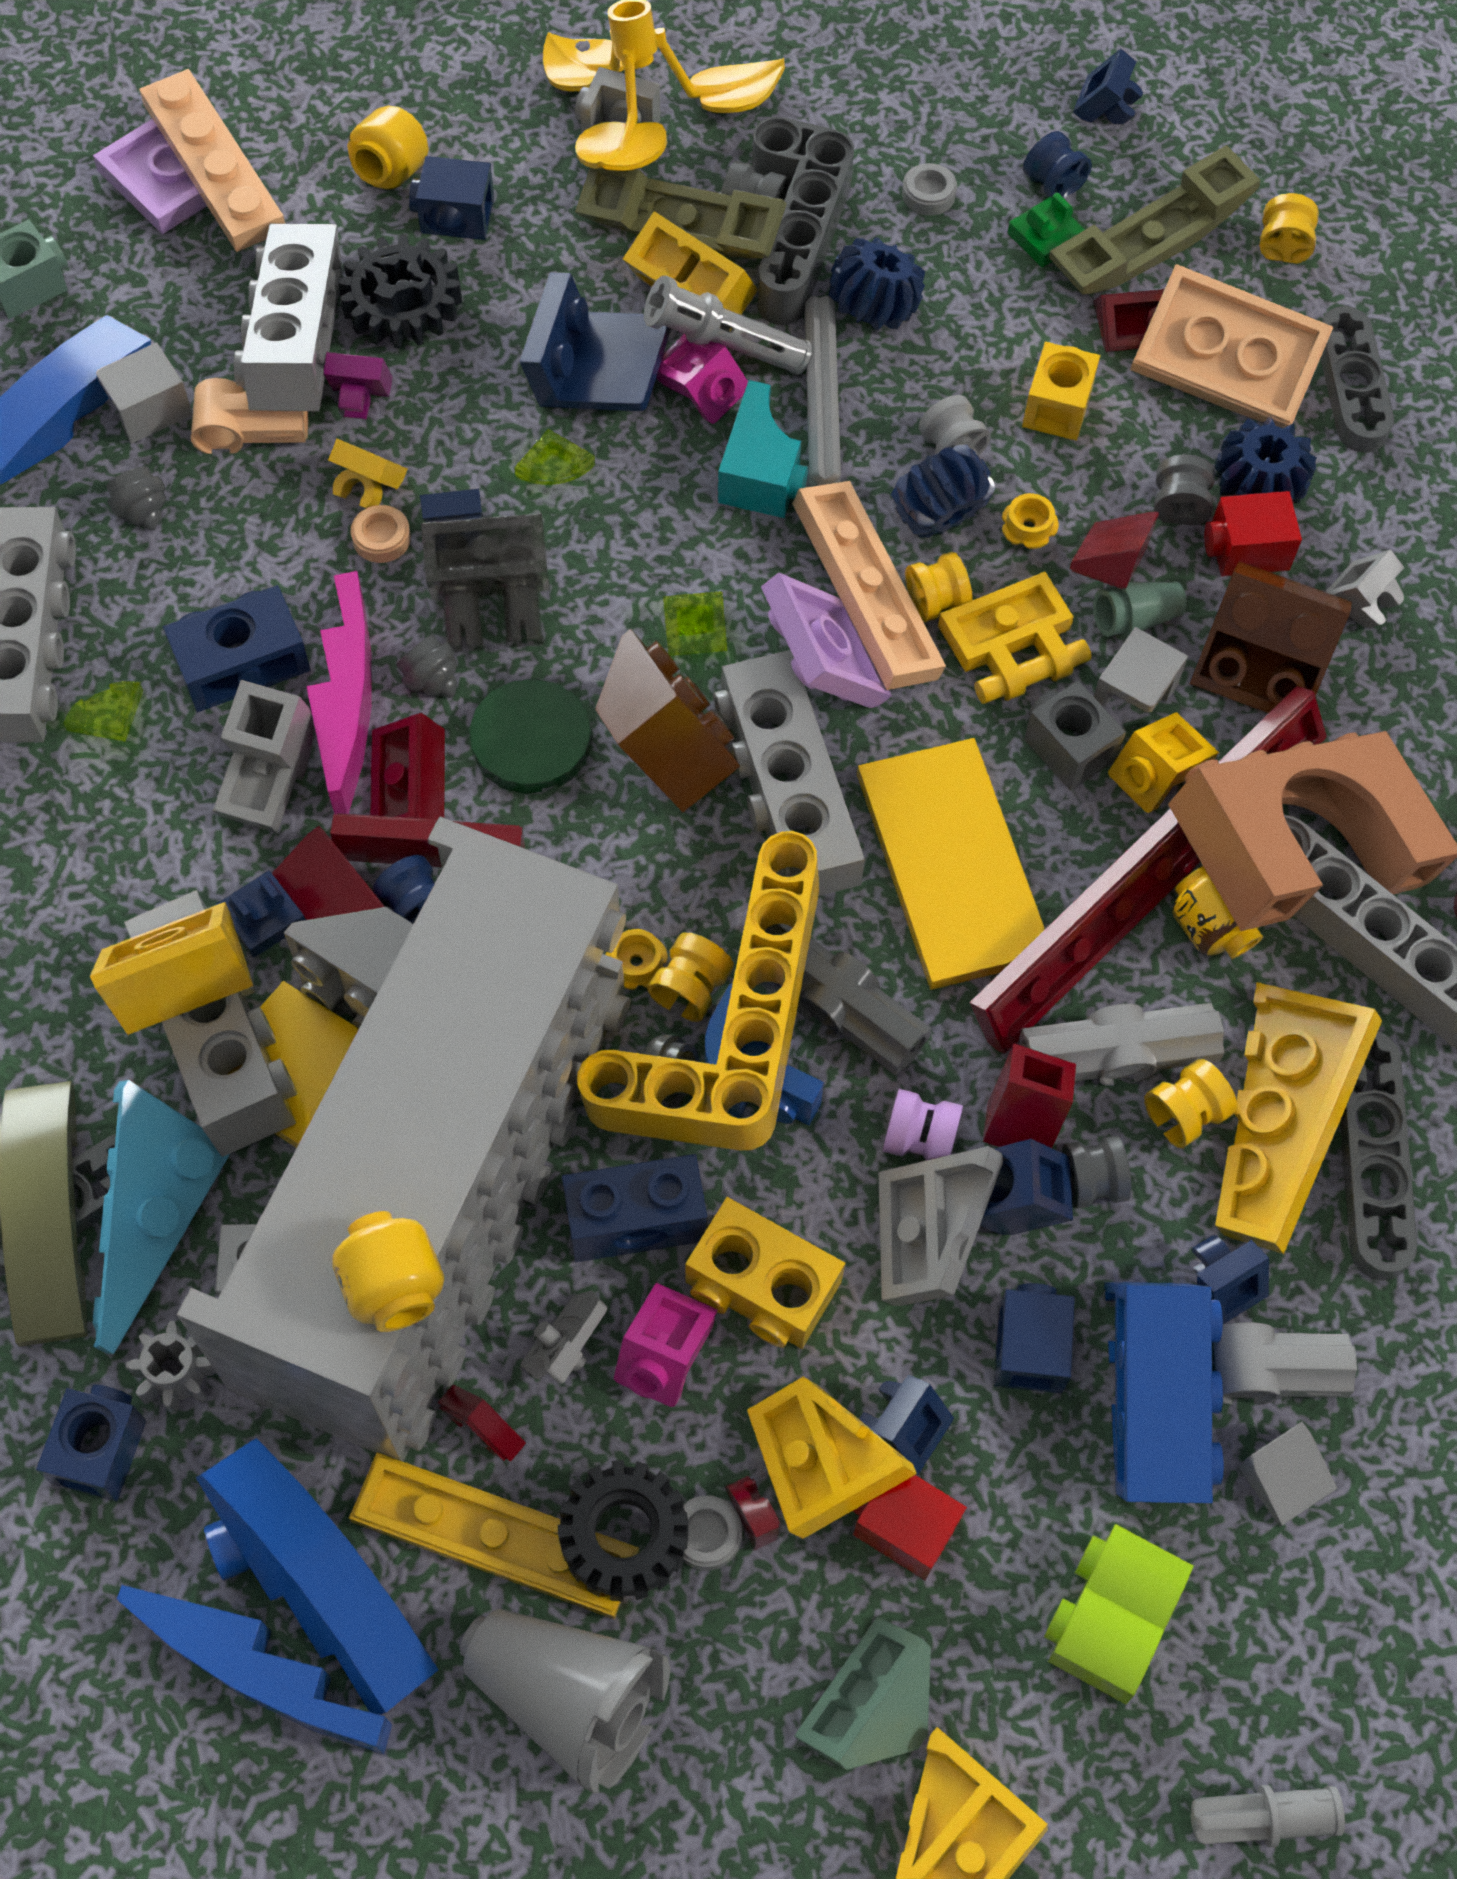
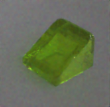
(694, 623)

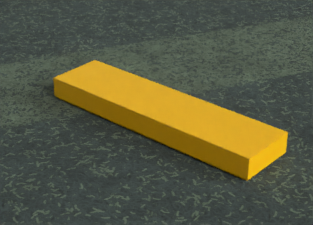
(476, 1530)

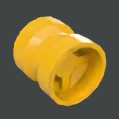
(692, 973)
(1194, 1100)

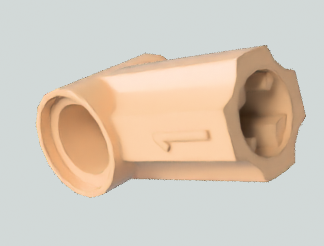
(225, 422)

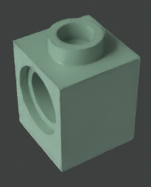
(29, 269)

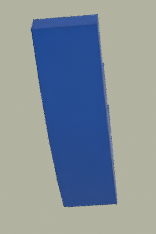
(57, 391)
(318, 1573)
(234, 1653)

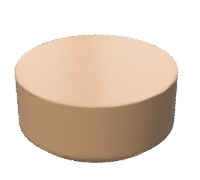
(380, 533)

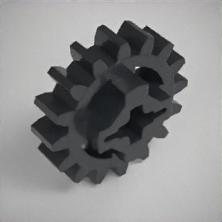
(401, 291)

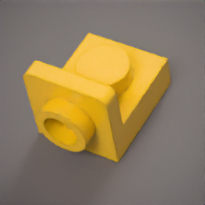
(1159, 759)

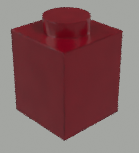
(1029, 1098)

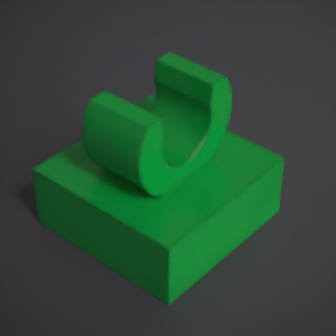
(1044, 228)

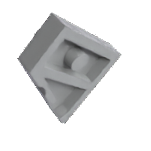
(931, 1222)

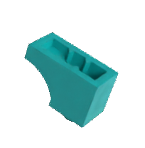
(760, 461)

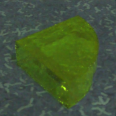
(554, 459)
(107, 712)

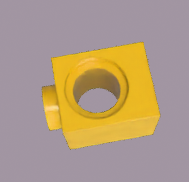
(1060, 390)

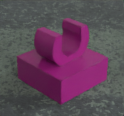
(357, 380)

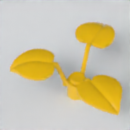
(632, 47)

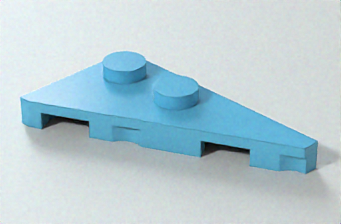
(156, 1186)

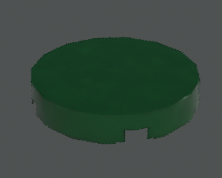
(530, 735)

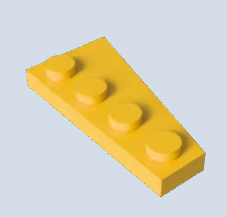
(1293, 1097)

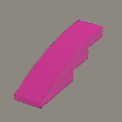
(344, 704)

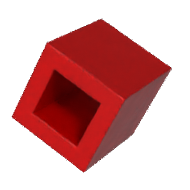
(1254, 531)
(910, 1524)

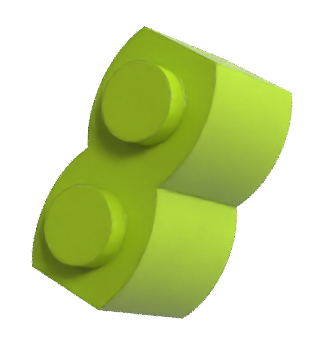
(1119, 1613)

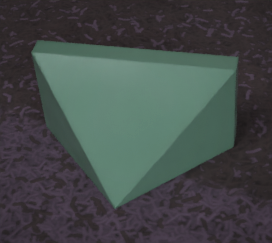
(875, 1701)

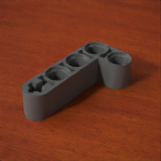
(819, 184)

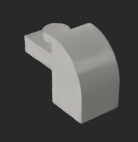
(270, 751)

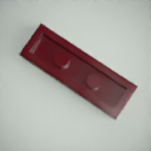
(394, 838)

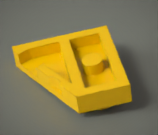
(821, 1456)
(965, 1820)

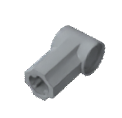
(1278, 1365)

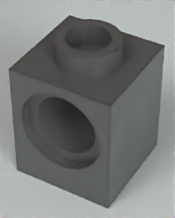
(1073, 757)

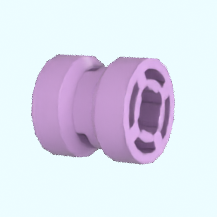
(908, 1122)

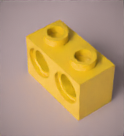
(696, 267)
(774, 1260)

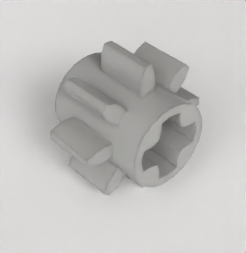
(161, 1382)

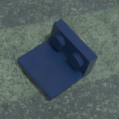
(589, 356)

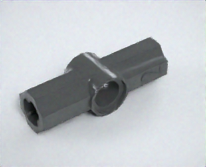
(851, 1004)

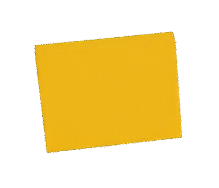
(172, 969)

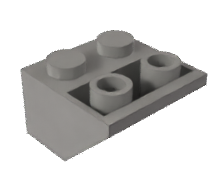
(346, 957)

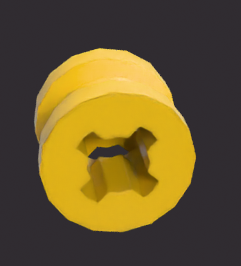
(1289, 228)
(938, 585)

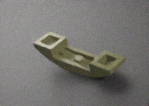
(729, 224)
(1160, 230)
(40, 1214)

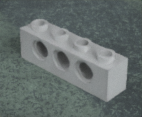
(290, 318)
(37, 545)
(771, 692)
(233, 1106)

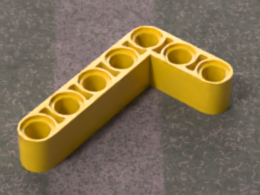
(748, 1019)

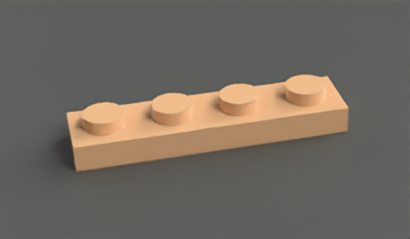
(212, 159)
(868, 585)

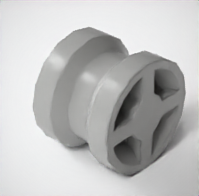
(952, 424)

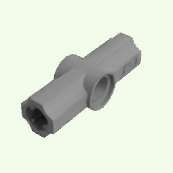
(1131, 1042)

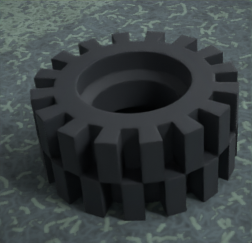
(615, 1487)

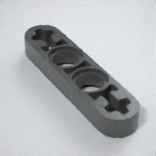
(1383, 1154)

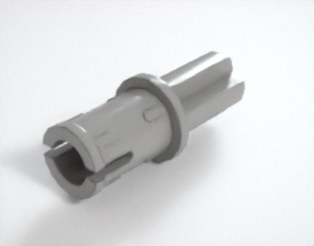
(1268, 1816)

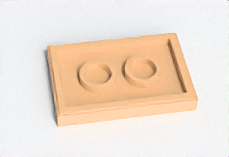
(1231, 347)

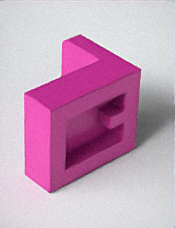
(704, 375)
(663, 1344)

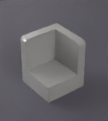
(145, 392)
(1141, 672)

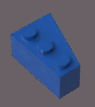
(1165, 1391)

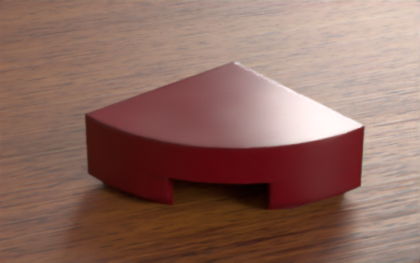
(483, 1421)
(754, 1512)

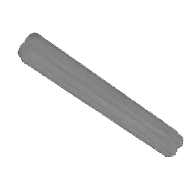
(822, 392)

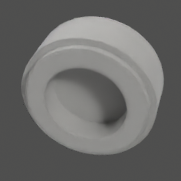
(929, 189)
(712, 1533)

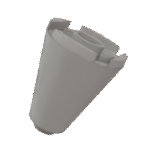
(568, 1690)

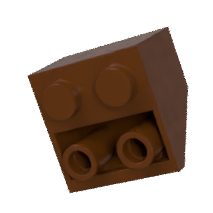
(1269, 638)
(663, 722)

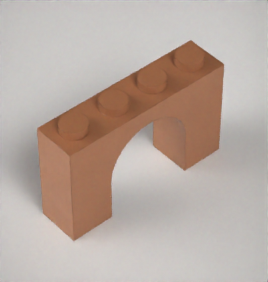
(1354, 782)

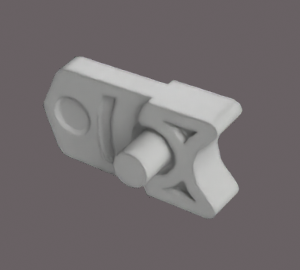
(560, 1345)

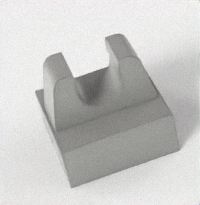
(1367, 582)

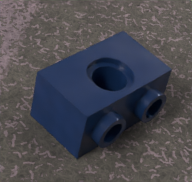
(268, 656)
(635, 1207)

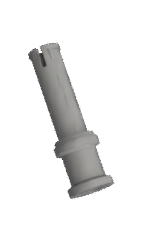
(709, 321)

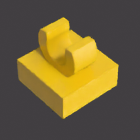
(364, 468)

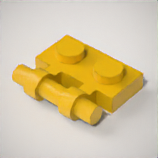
(1007, 622)

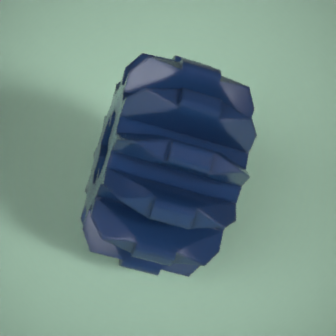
(876, 283)
(1265, 461)
(943, 491)

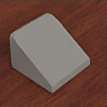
(1289, 1474)

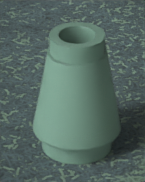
(1137, 606)

